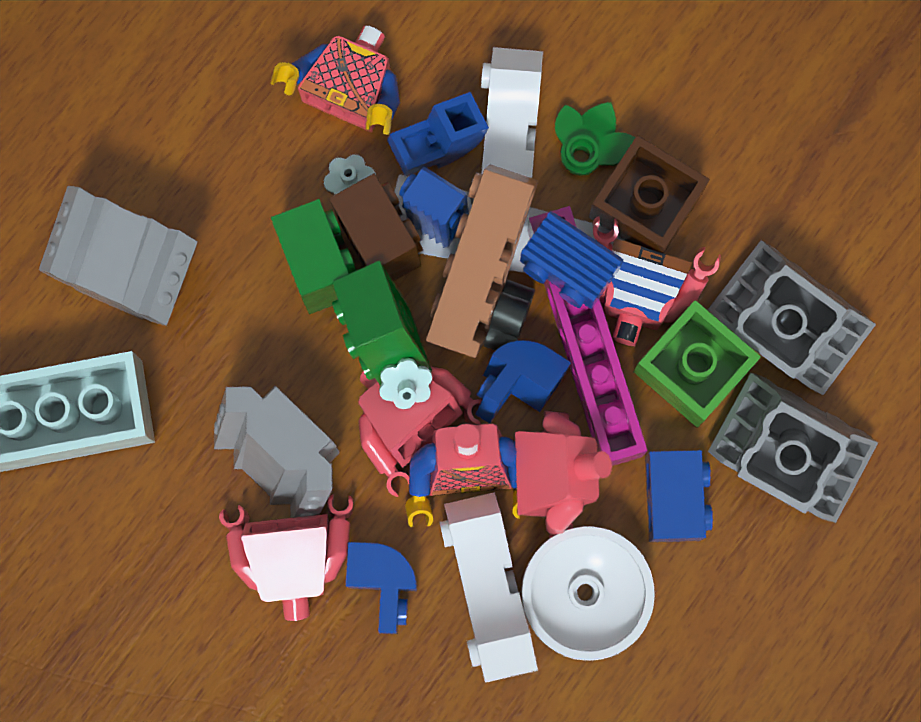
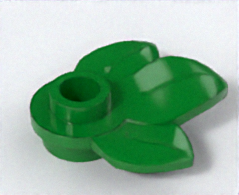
(593, 134)

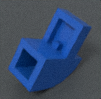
(445, 136)
(523, 370)
(386, 570)

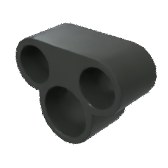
(509, 315)

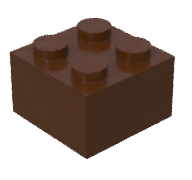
(648, 196)
(374, 227)

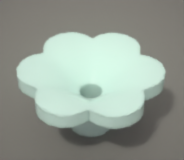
(340, 167)
(405, 383)

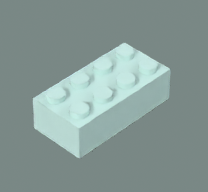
(73, 410)

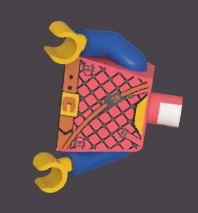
(346, 80)
(461, 462)

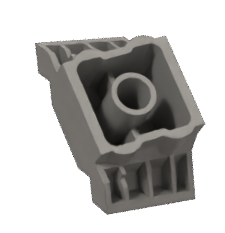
(117, 256)
(791, 318)
(277, 448)
(792, 449)

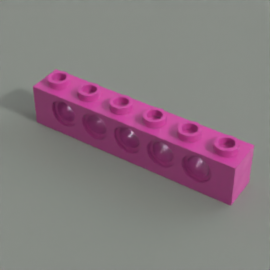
(595, 369)

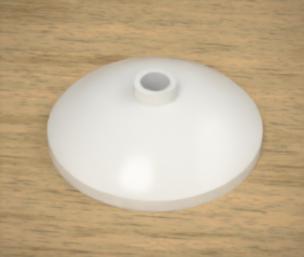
(619, 599)

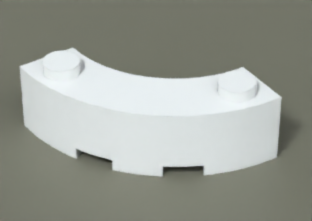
(512, 106)
(491, 594)

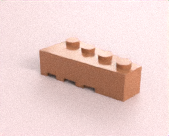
(481, 260)

